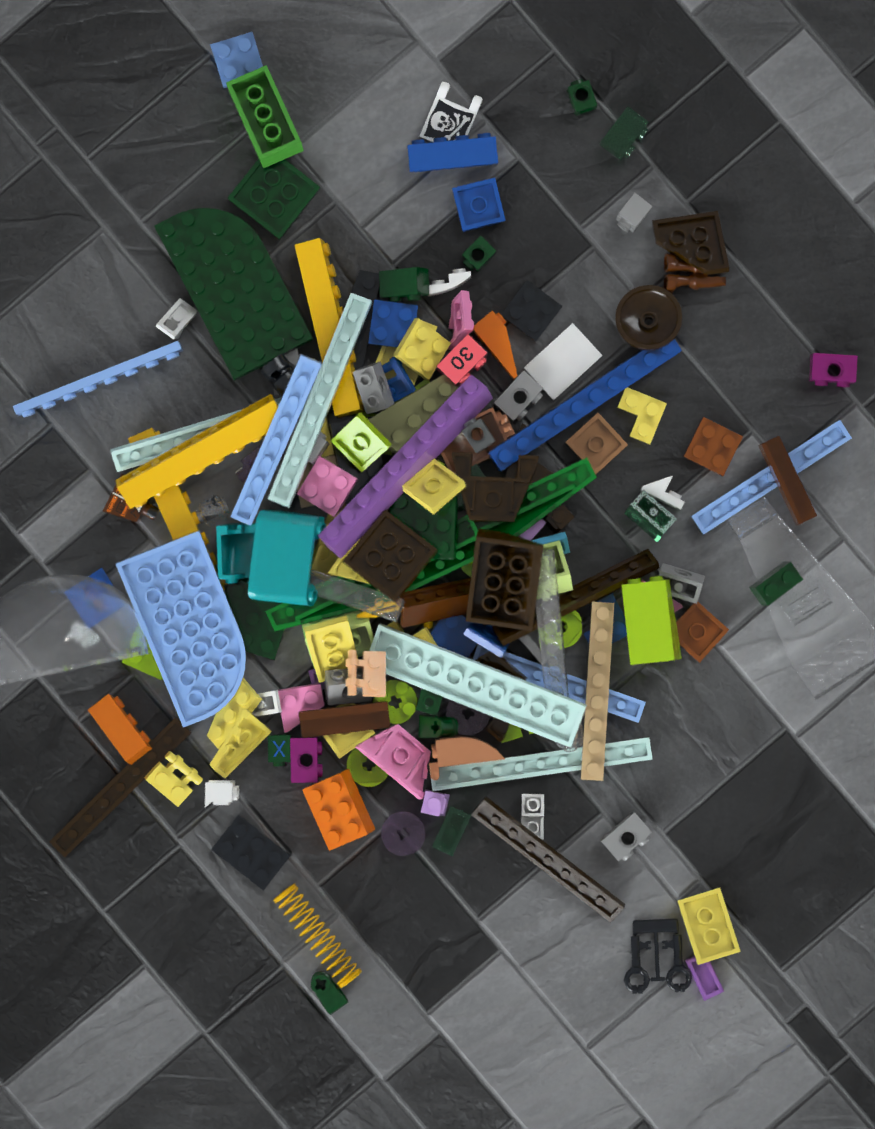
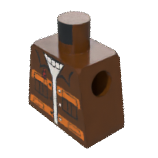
(117, 506)

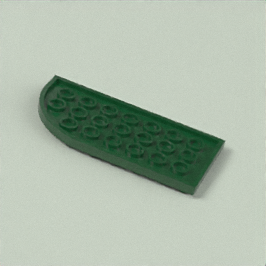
(234, 287)

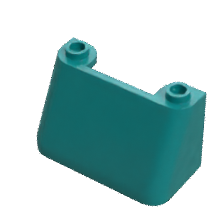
(234, 551)
(284, 557)

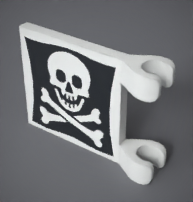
(448, 118)

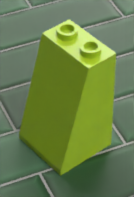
(650, 621)

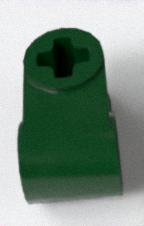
(435, 726)
(330, 995)

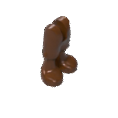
(695, 281)

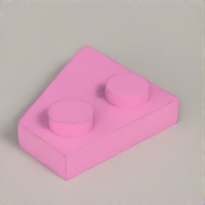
(460, 318)
(299, 699)

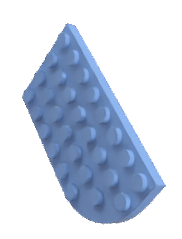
(187, 625)

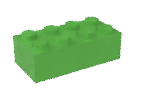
(264, 116)

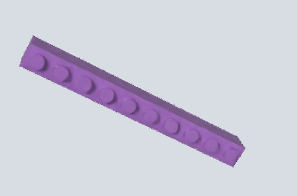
(408, 461)

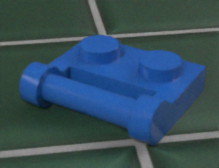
(400, 384)

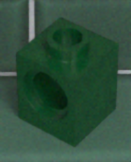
(581, 106)
(482, 245)
(429, 702)

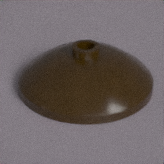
(648, 303)

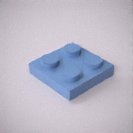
(236, 57)

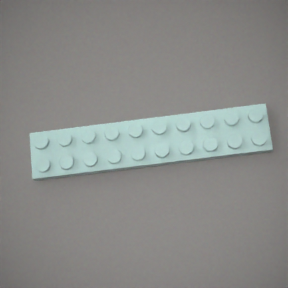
(479, 686)

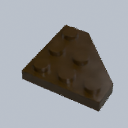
(694, 240)

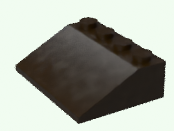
(504, 580)

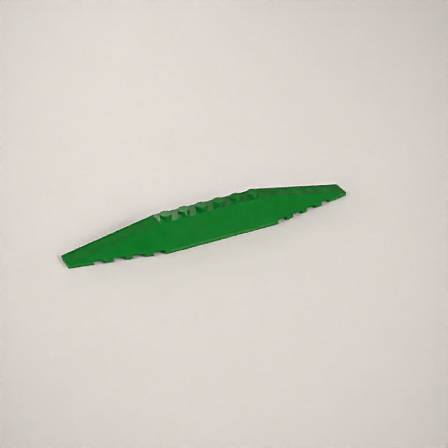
(538, 502)

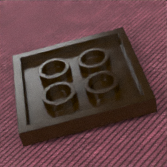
(390, 556)

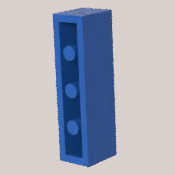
(452, 154)

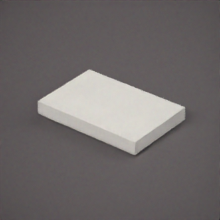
(563, 361)

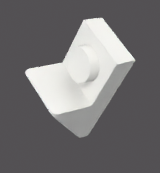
(176, 319)
(657, 491)
(269, 704)

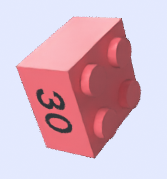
(463, 360)

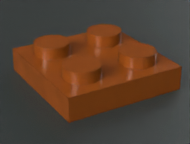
(713, 446)
(699, 631)

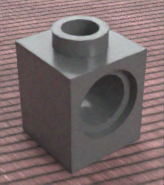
(487, 439)

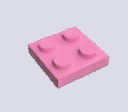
(327, 486)

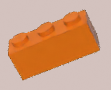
(120, 728)

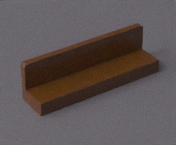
(787, 480)
(435, 602)
(344, 719)

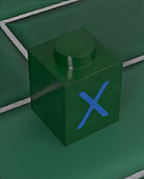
(279, 749)

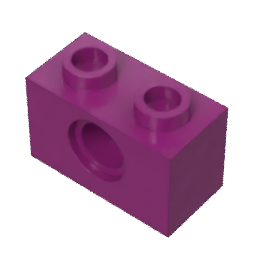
(846, 366)
(300, 772)

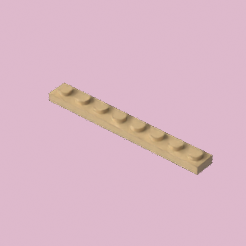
(597, 691)

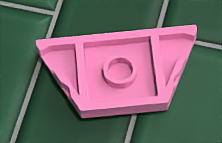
(399, 757)

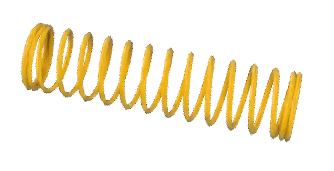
(347, 978)

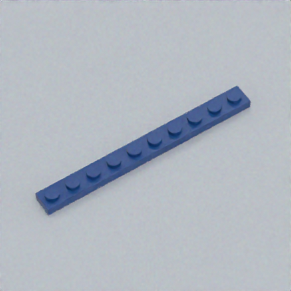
(580, 404)

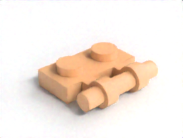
(373, 673)

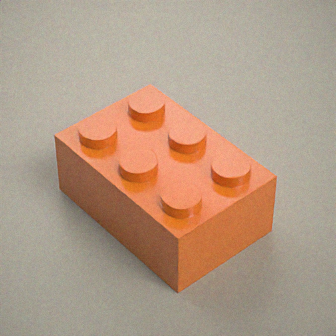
(338, 809)

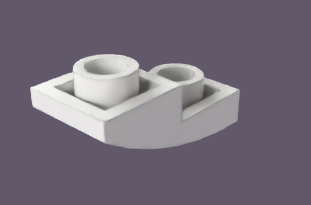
(456, 279)
(533, 813)

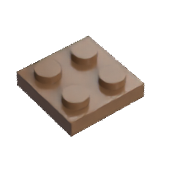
(596, 442)

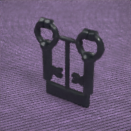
(655, 926)

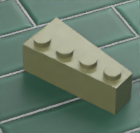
(409, 414)

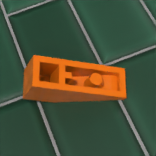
(495, 338)

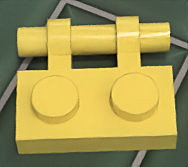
(168, 783)

